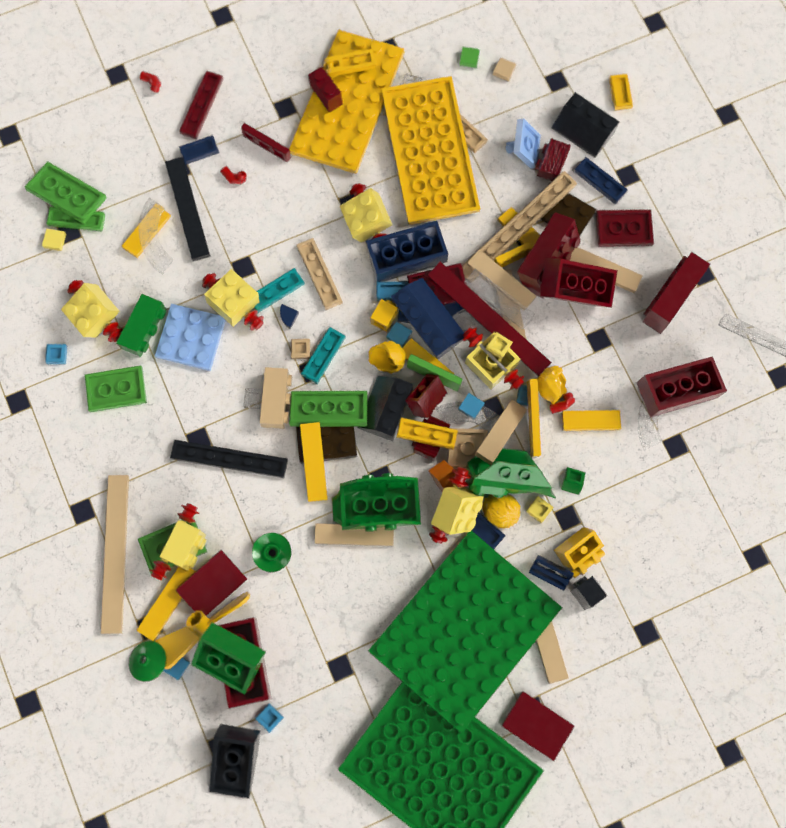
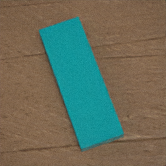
(278, 289)
(323, 355)

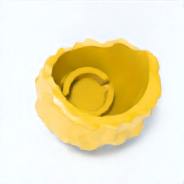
(387, 357)
(552, 384)
(501, 511)

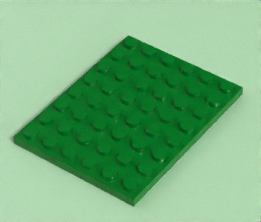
(465, 631)
(434, 773)

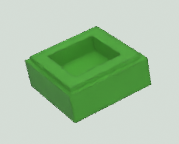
(469, 57)

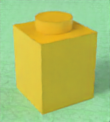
(384, 314)

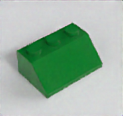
(228, 657)

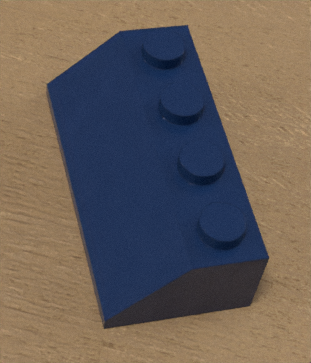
(407, 251)
(428, 317)

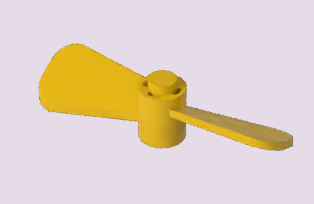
(181, 641)

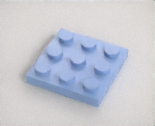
(190, 337)

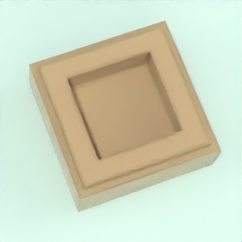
(504, 69)
(300, 348)

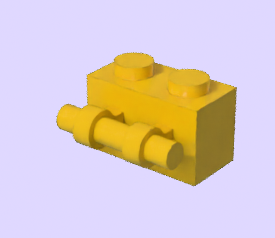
(580, 551)

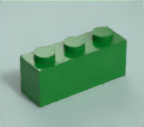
(141, 325)

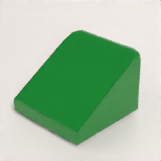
(573, 481)

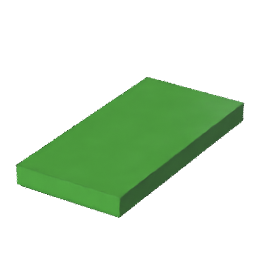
(65, 192)
(329, 408)

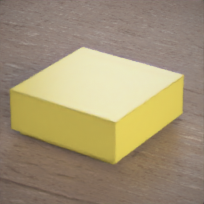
(54, 239)
(499, 345)
(539, 509)

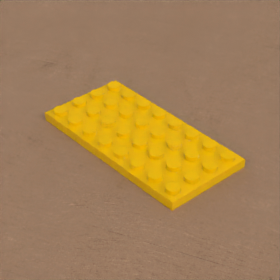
(344, 134)
(430, 150)

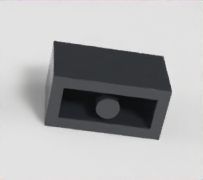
(588, 592)

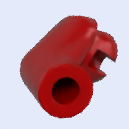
(152, 79)
(238, 178)
(563, 405)

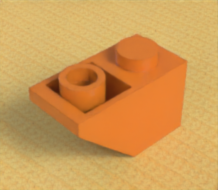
(441, 475)

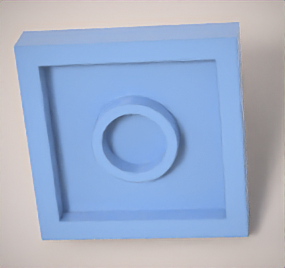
(526, 143)

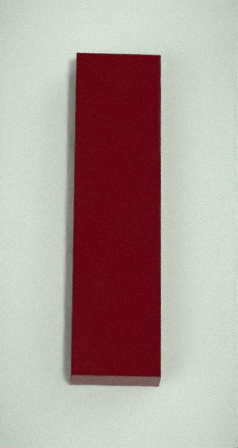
(201, 104)

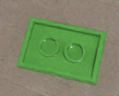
(115, 388)
(154, 543)

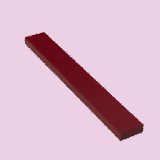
(488, 317)

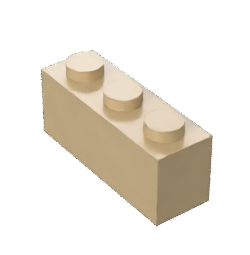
(275, 398)

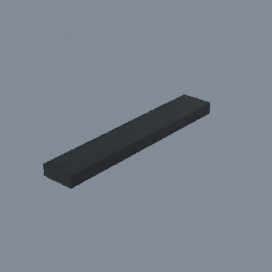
(187, 209)
(229, 458)

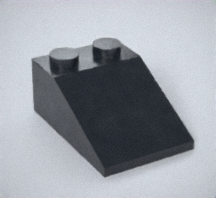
(234, 760)

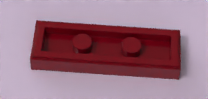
(266, 142)

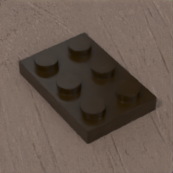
(573, 208)
(336, 443)

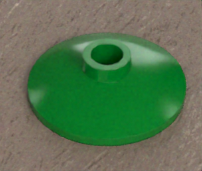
(264, 545)
(154, 662)

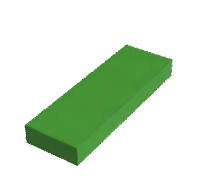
(60, 219)
(424, 367)

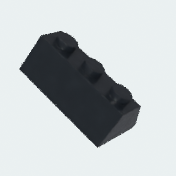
(585, 124)
(386, 406)

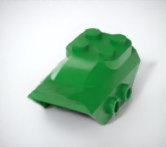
(509, 473)
(377, 503)

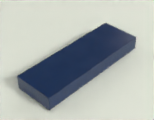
(600, 180)

